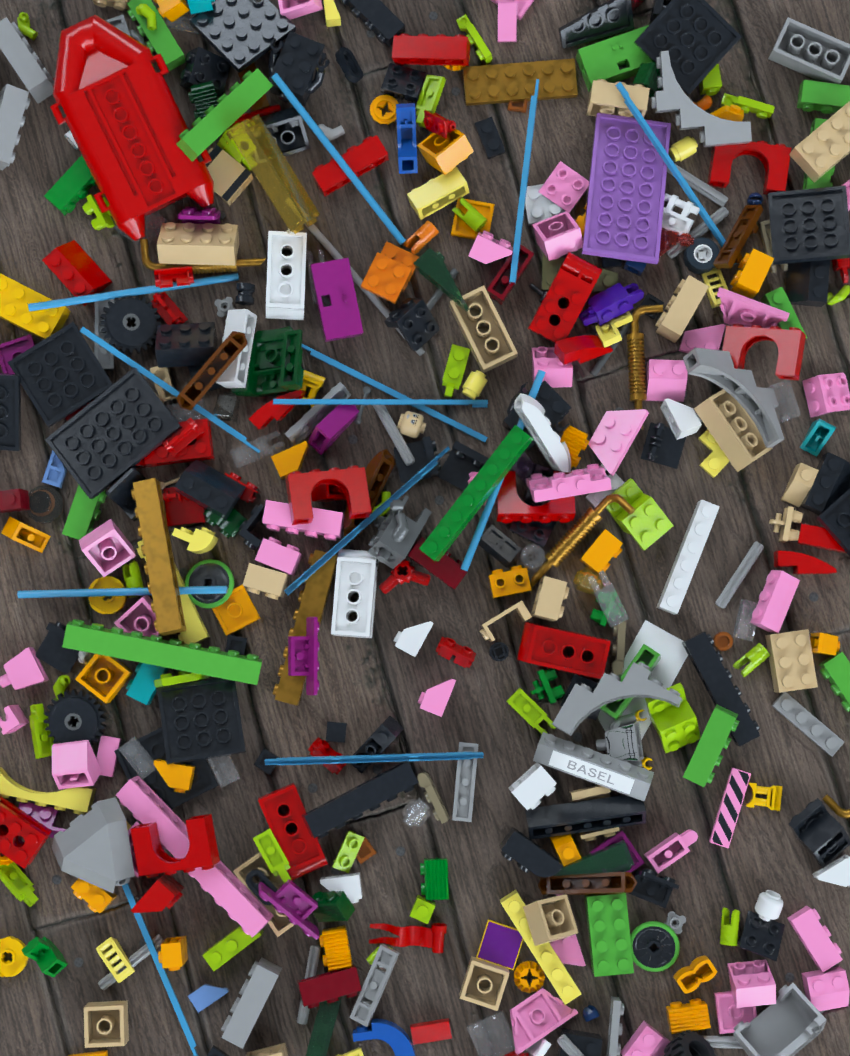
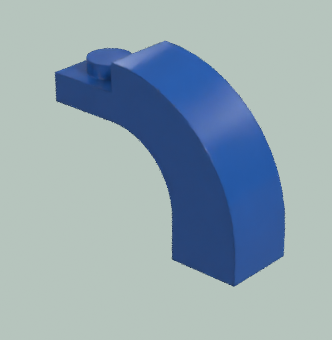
(406, 138)
(388, 1032)

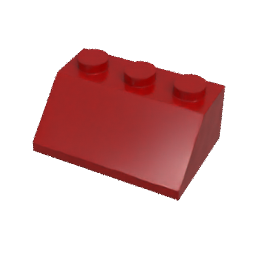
(76, 270)
(162, 894)

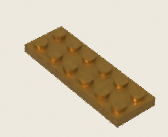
(517, 81)

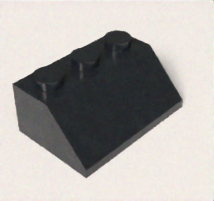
(287, 130)
(807, 283)
(829, 483)
(209, 489)

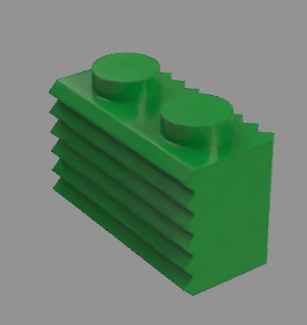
(435, 878)

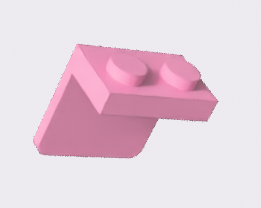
(827, 394)

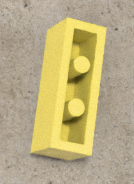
(438, 193)

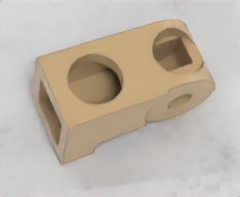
(163, 374)

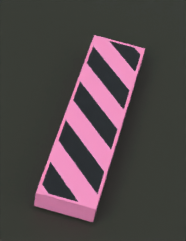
(729, 807)

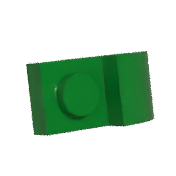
(46, 955)

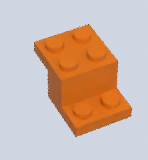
(390, 272)

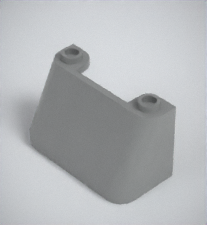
(782, 1026)

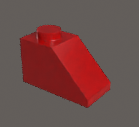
(327, 493)

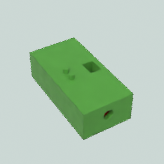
(612, 58)

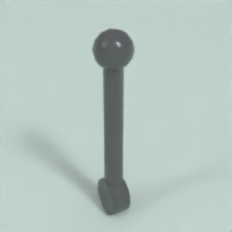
(366, 390)

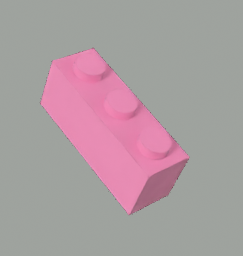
(774, 601)
(815, 938)

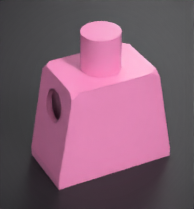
(23, 670)

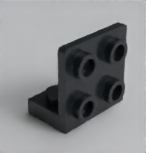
(460, 463)

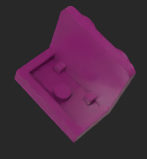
(195, 216)

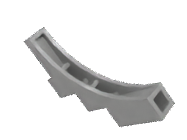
(690, 116)
(740, 384)
(636, 683)

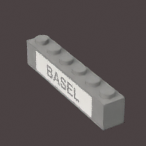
(593, 766)

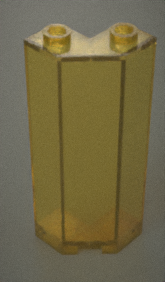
(274, 173)

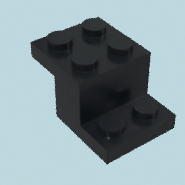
(819, 832)

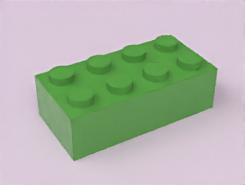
(609, 934)

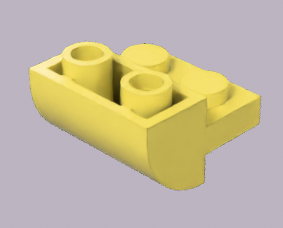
(199, 541)

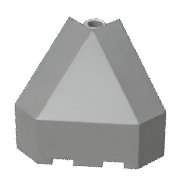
(97, 847)

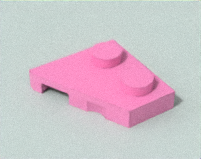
(703, 338)

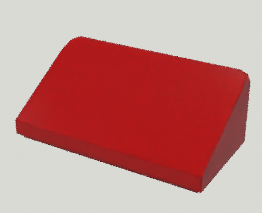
(430, 1031)

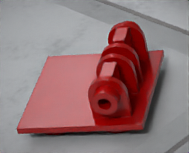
(181, 509)

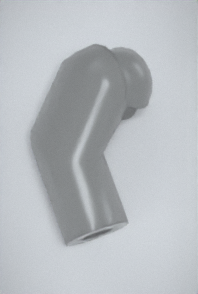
(330, 133)

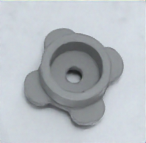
(220, 303)
(674, 917)

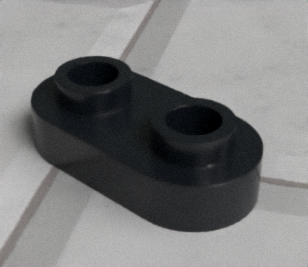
(349, 65)
(254, 886)

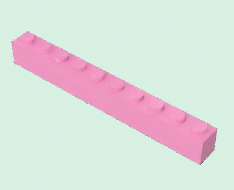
(173, 836)

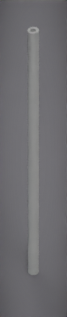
(356, 278)

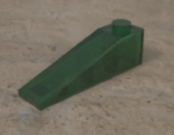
(433, 268)
(606, 860)
(323, 1028)

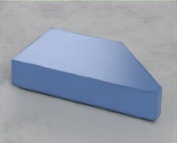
(55, 472)
(206, 995)

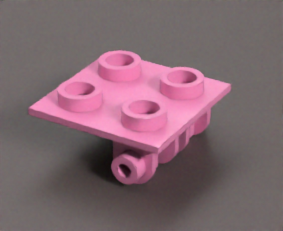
(564, 187)

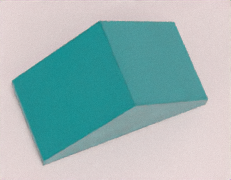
(817, 436)

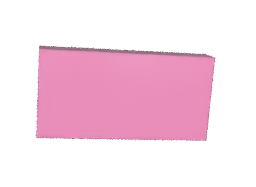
(507, 22)
(106, 756)

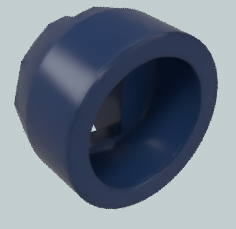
(754, 202)
(590, 1013)

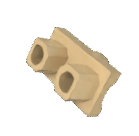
(789, 515)

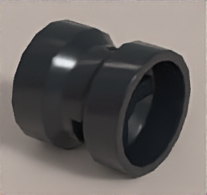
(245, 293)
(496, 653)

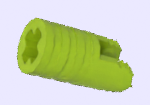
(472, 217)
(132, 576)
(754, 656)
(728, 931)

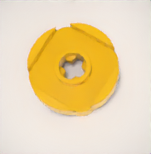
(111, 605)
(14, 946)

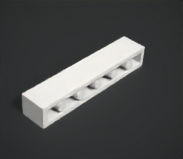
(687, 557)

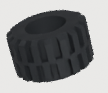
(689, 1044)

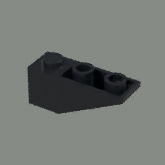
(378, 741)

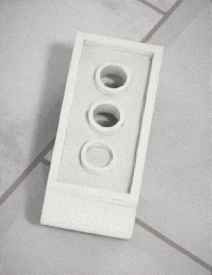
(286, 292)
(354, 574)

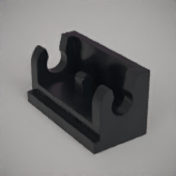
(499, 545)

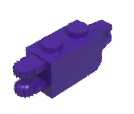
(611, 303)

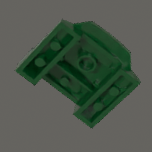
(274, 363)

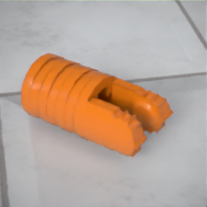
(421, 237)

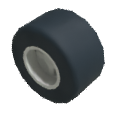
(701, 249)

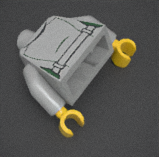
(624, 740)

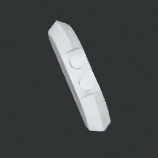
(539, 427)

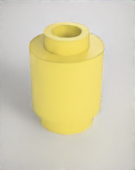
(683, 149)
(474, 384)

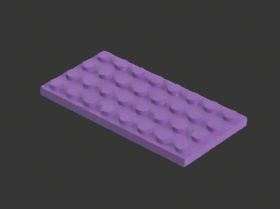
(625, 190)

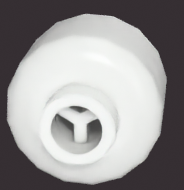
(769, 905)

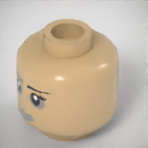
(411, 424)

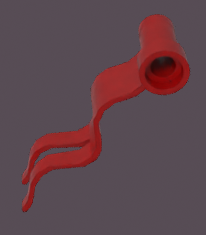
(413, 935)

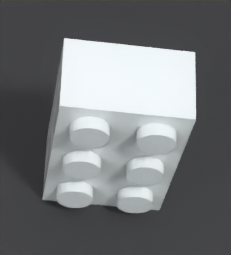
(533, 786)

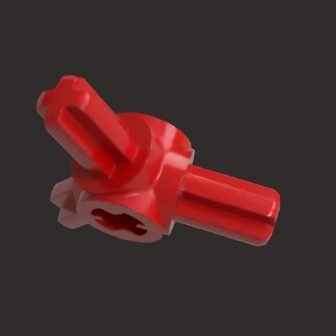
(412, 575)

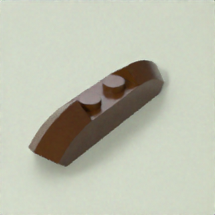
(212, 370)
(376, 475)
(588, 884)

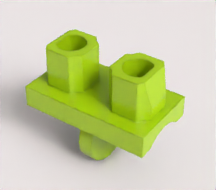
(103, 219)

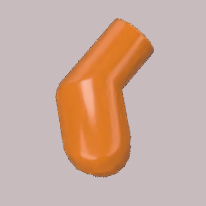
(705, 103)

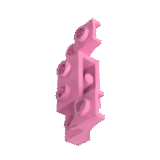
(566, 485)

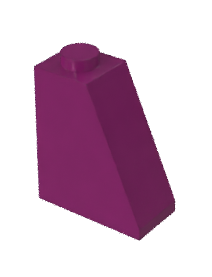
(332, 427)

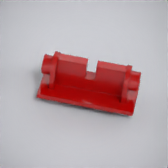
(438, 124)
(166, 277)
(167, 309)
(182, 437)
(251, 489)
(464, 654)
(322, 748)

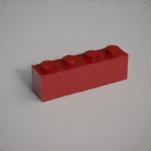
(431, 50)
(360, 160)

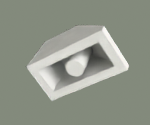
(680, 418)
(412, 638)
(836, 872)
(347, 882)

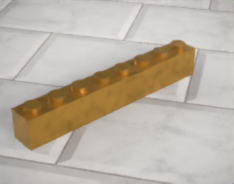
(159, 557)
(312, 605)

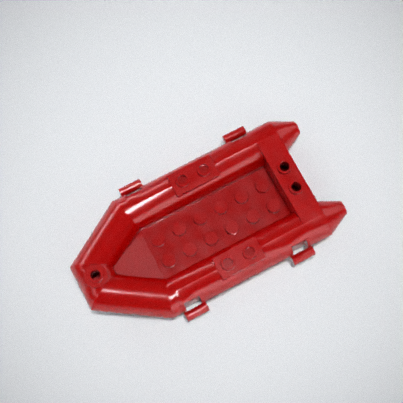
(125, 124)

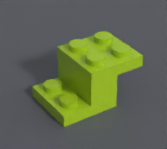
(646, 522)
(673, 724)

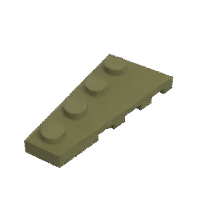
(550, 269)

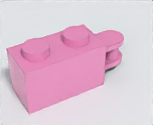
(670, 850)

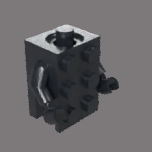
(298, 66)
(555, 409)

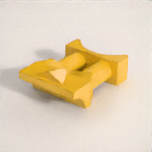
(314, 381)
(772, 800)

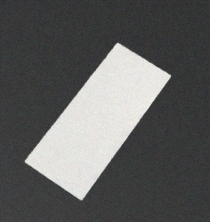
(671, 661)

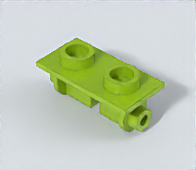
(348, 851)

